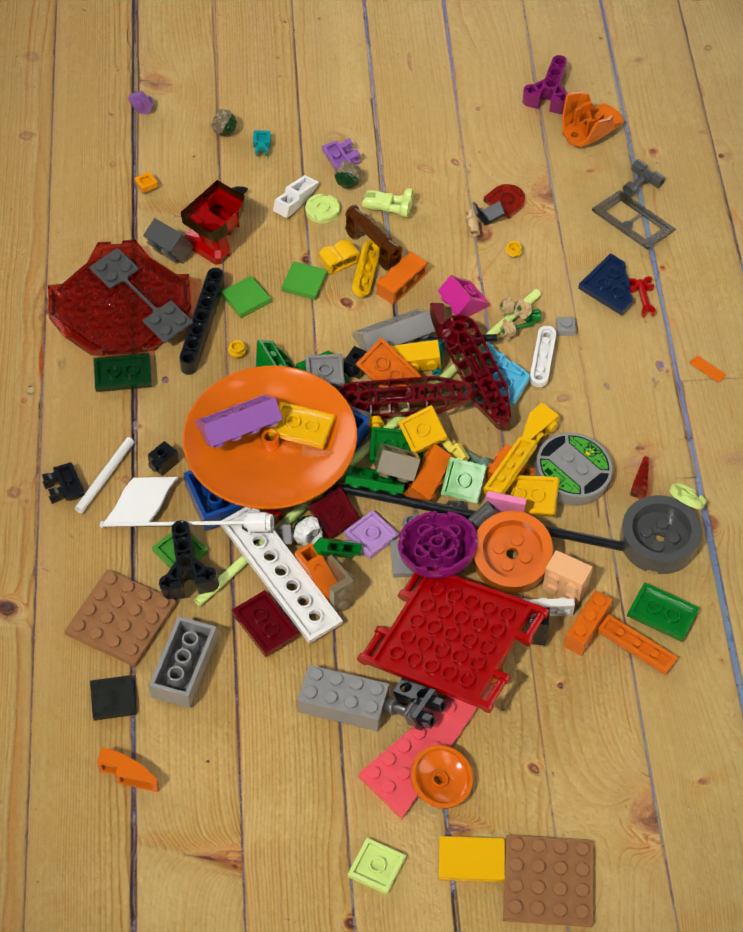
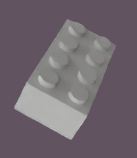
(183, 662)
(343, 697)

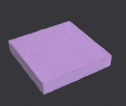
(372, 533)

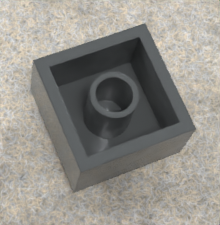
(168, 241)

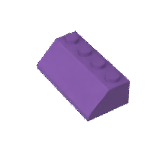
(239, 420)

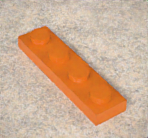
(637, 644)

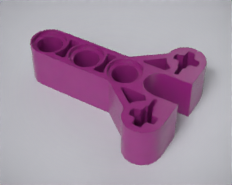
(548, 88)

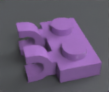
(337, 152)

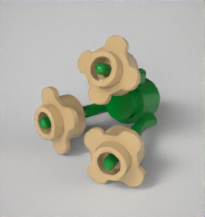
(522, 309)

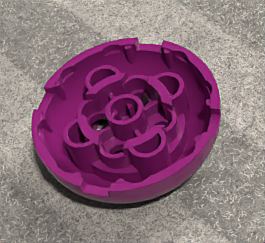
(448, 538)

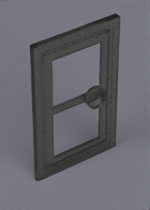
(626, 226)

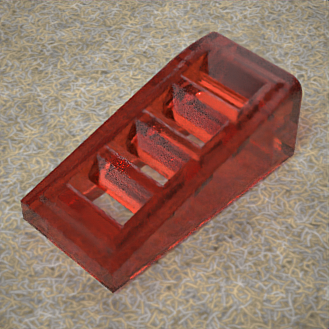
(640, 483)

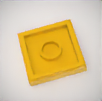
(423, 429)

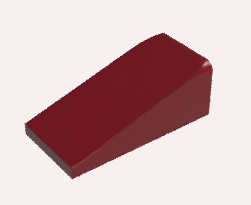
(437, 317)

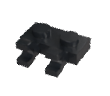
(68, 481)

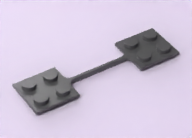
(164, 321)

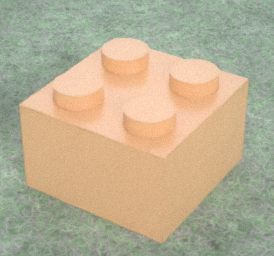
(567, 577)

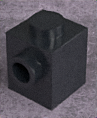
(350, 361)
(163, 458)

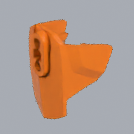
(586, 123)

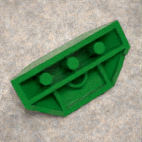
(269, 355)

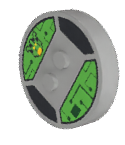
(580, 465)

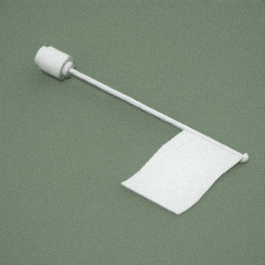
(145, 496)

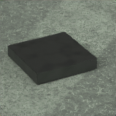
(112, 697)

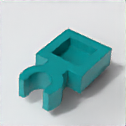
(261, 141)

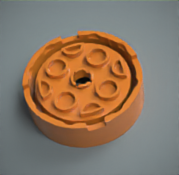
(512, 532)

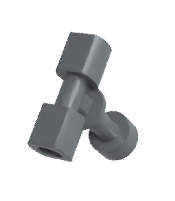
(644, 177)

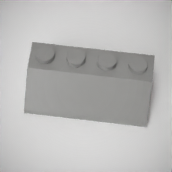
(396, 329)

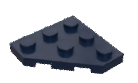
(609, 284)

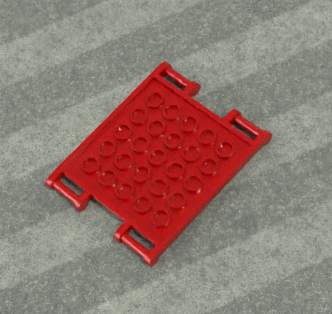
(453, 637)

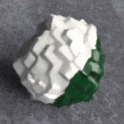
(307, 530)

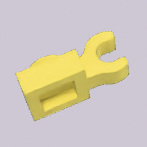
(455, 449)

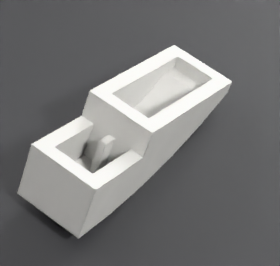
(295, 196)

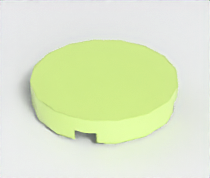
(322, 208)
(687, 496)

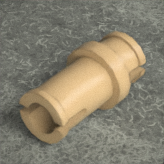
(472, 221)

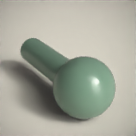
(476, 459)

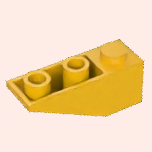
(540, 423)

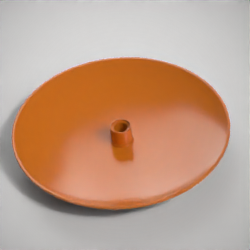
(264, 471)

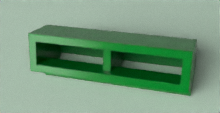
(336, 547)

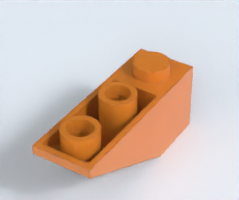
(316, 568)

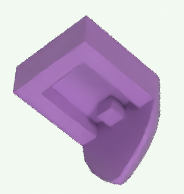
(141, 102)

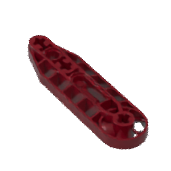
(460, 342)
(414, 397)

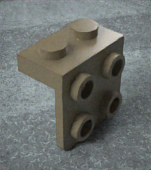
(343, 591)

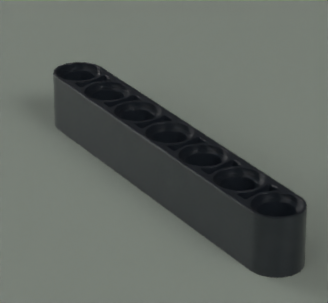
(202, 321)

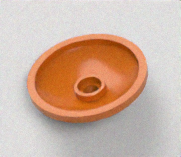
(451, 770)

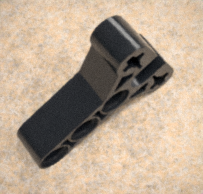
(173, 583)

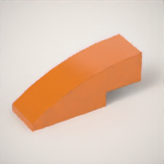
(126, 770)

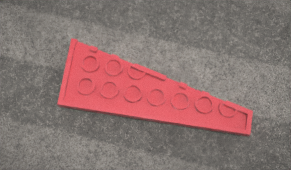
(390, 772)

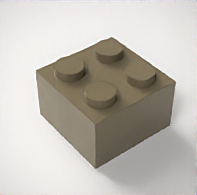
(396, 462)

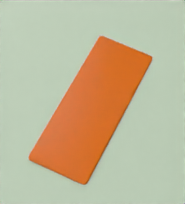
(707, 368)

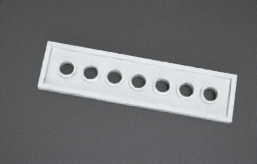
(277, 584)

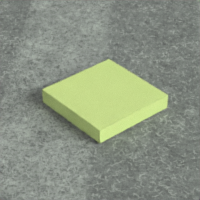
(376, 866)

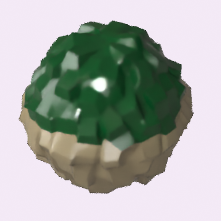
(224, 122)
(348, 175)

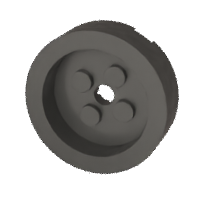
(664, 518)

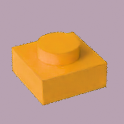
(146, 182)

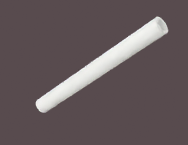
(104, 475)

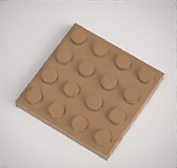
(120, 618)
(548, 881)

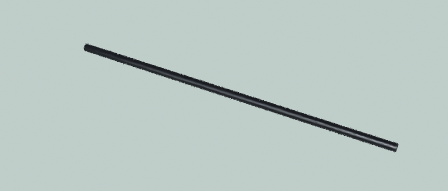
(442, 508)

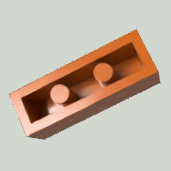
(401, 278)
(429, 474)
(587, 622)

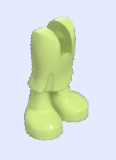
(388, 202)

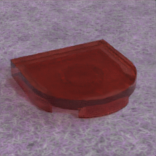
(509, 195)

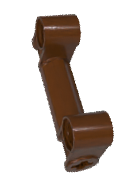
(360, 223)

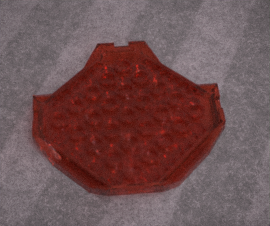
(111, 320)

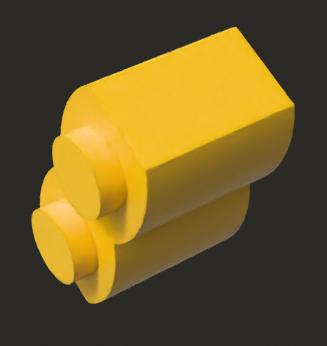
(339, 256)

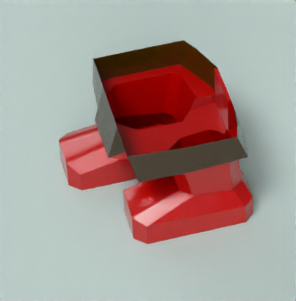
(212, 219)

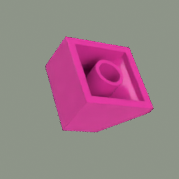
(462, 296)

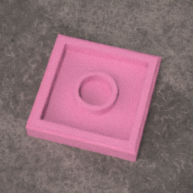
(506, 502)

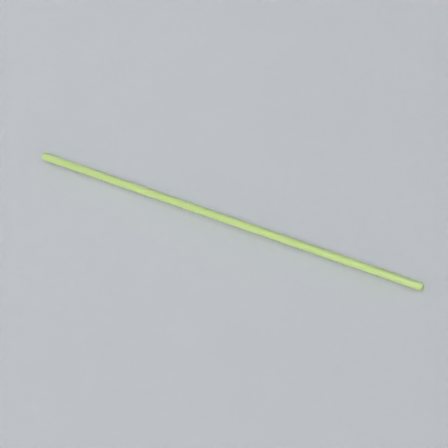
(358, 455)

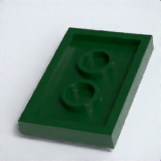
(122, 372)

